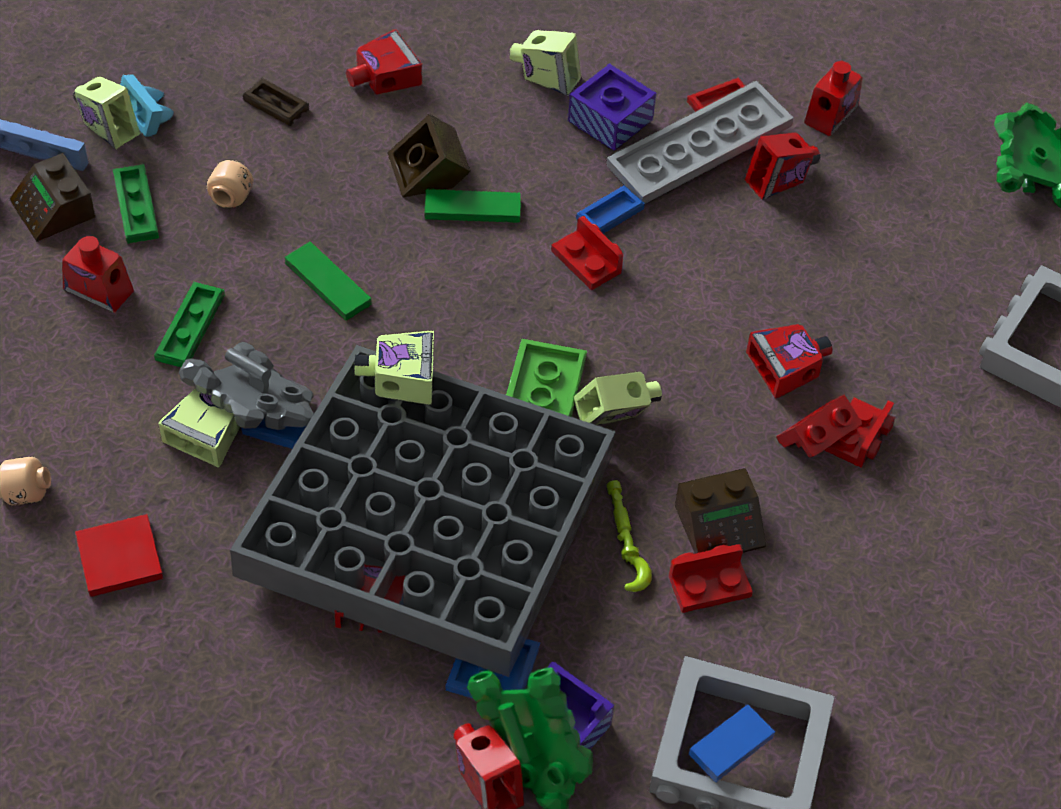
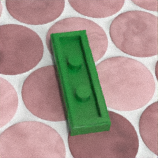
(135, 204)
(472, 205)
(328, 281)
(189, 324)

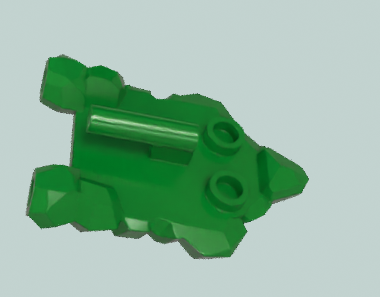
(1029, 151)
(537, 732)

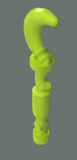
(629, 552)

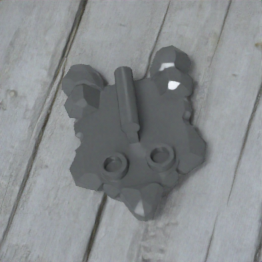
(251, 389)

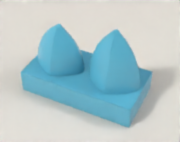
(146, 110)

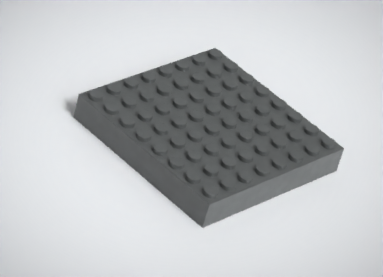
(451, 493)

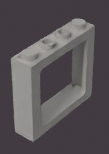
(1013, 364)
(676, 785)

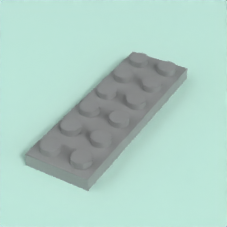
(699, 142)

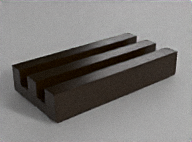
(272, 104)

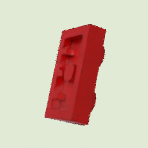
(589, 254)
(822, 427)
(863, 440)
(709, 578)

